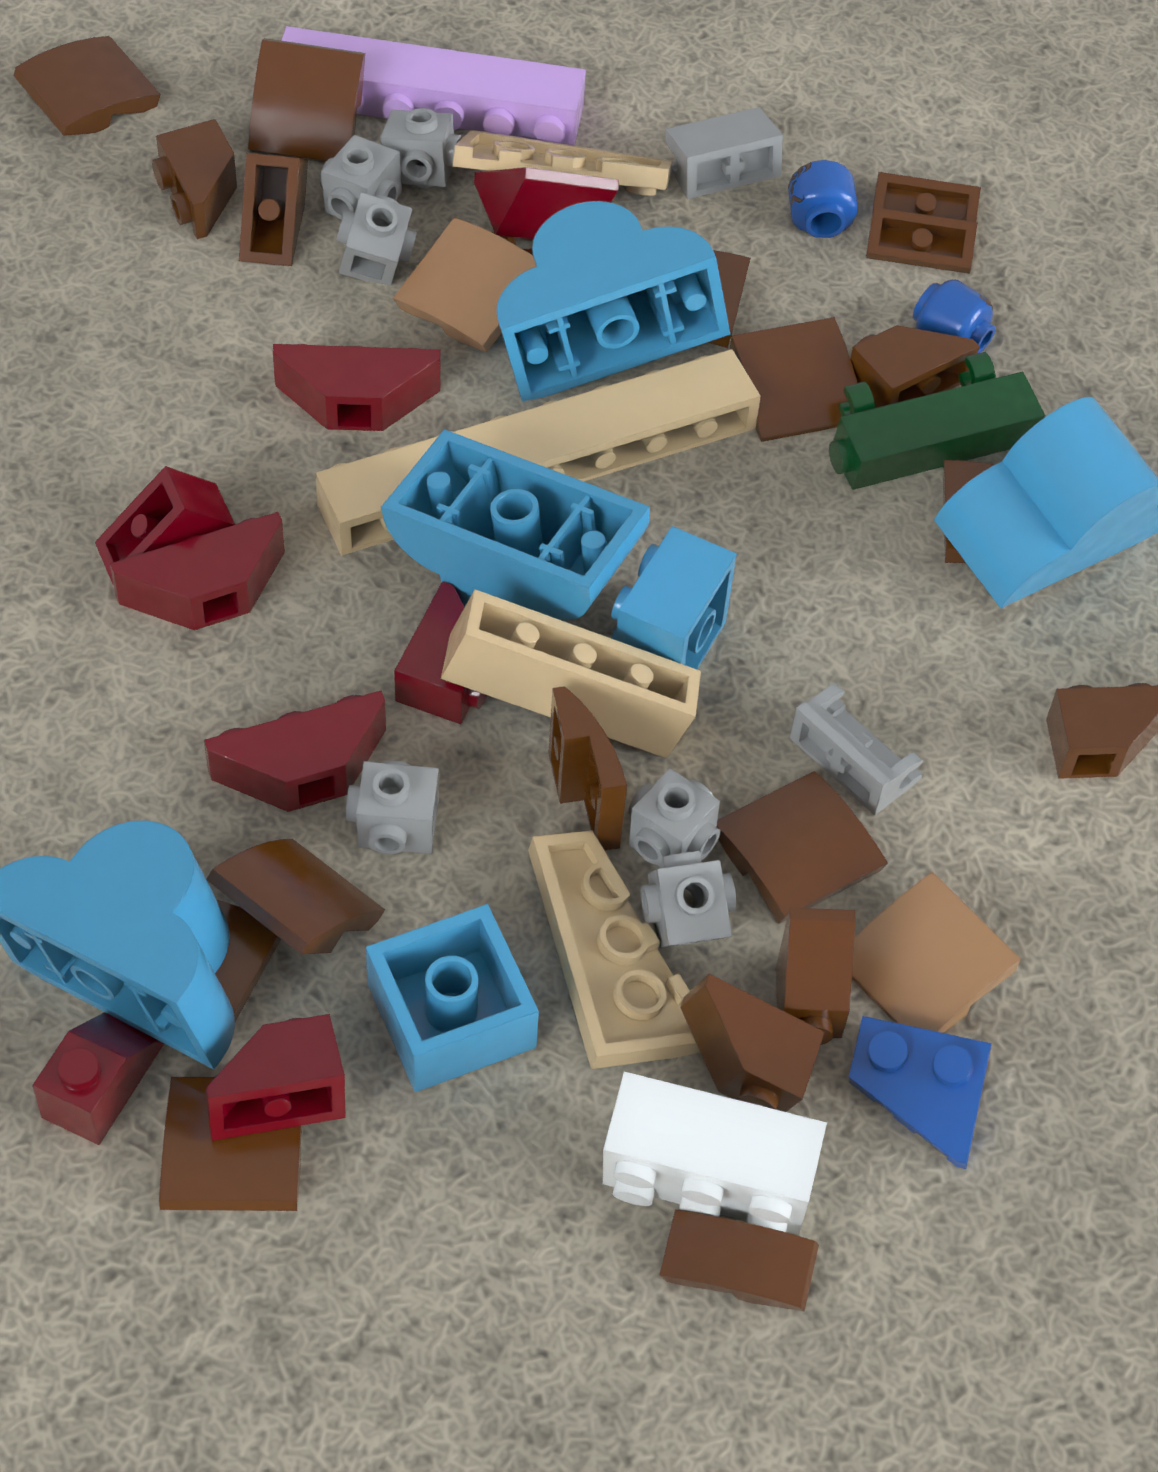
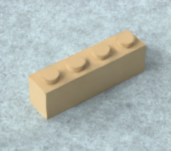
(525, 654)

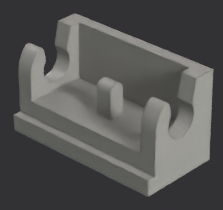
(725, 152)
(852, 751)

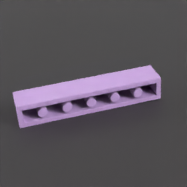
(478, 89)

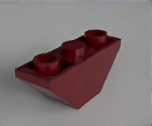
(356, 384)
(204, 575)
(300, 754)

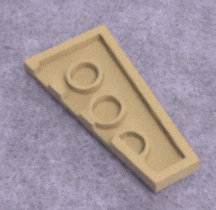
(499, 152)
(609, 959)

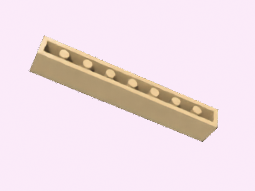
(574, 436)

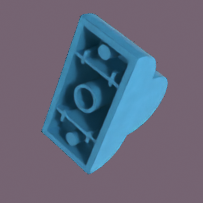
(607, 298)
(1053, 504)
(511, 527)
(126, 933)

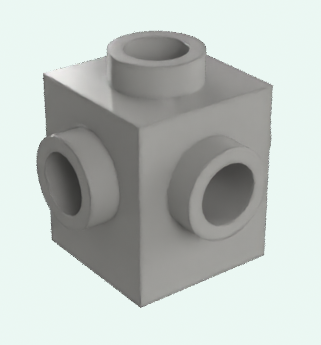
(424, 144)
(358, 169)
(375, 239)
(395, 807)
(673, 818)
(712, 900)

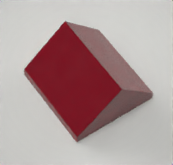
(526, 196)

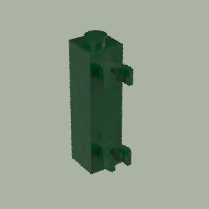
(922, 432)

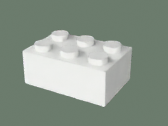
(710, 1154)

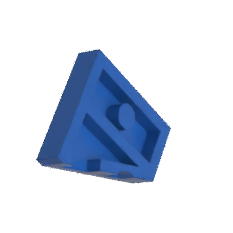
(924, 1080)

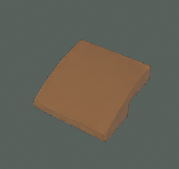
(463, 281)
(929, 957)

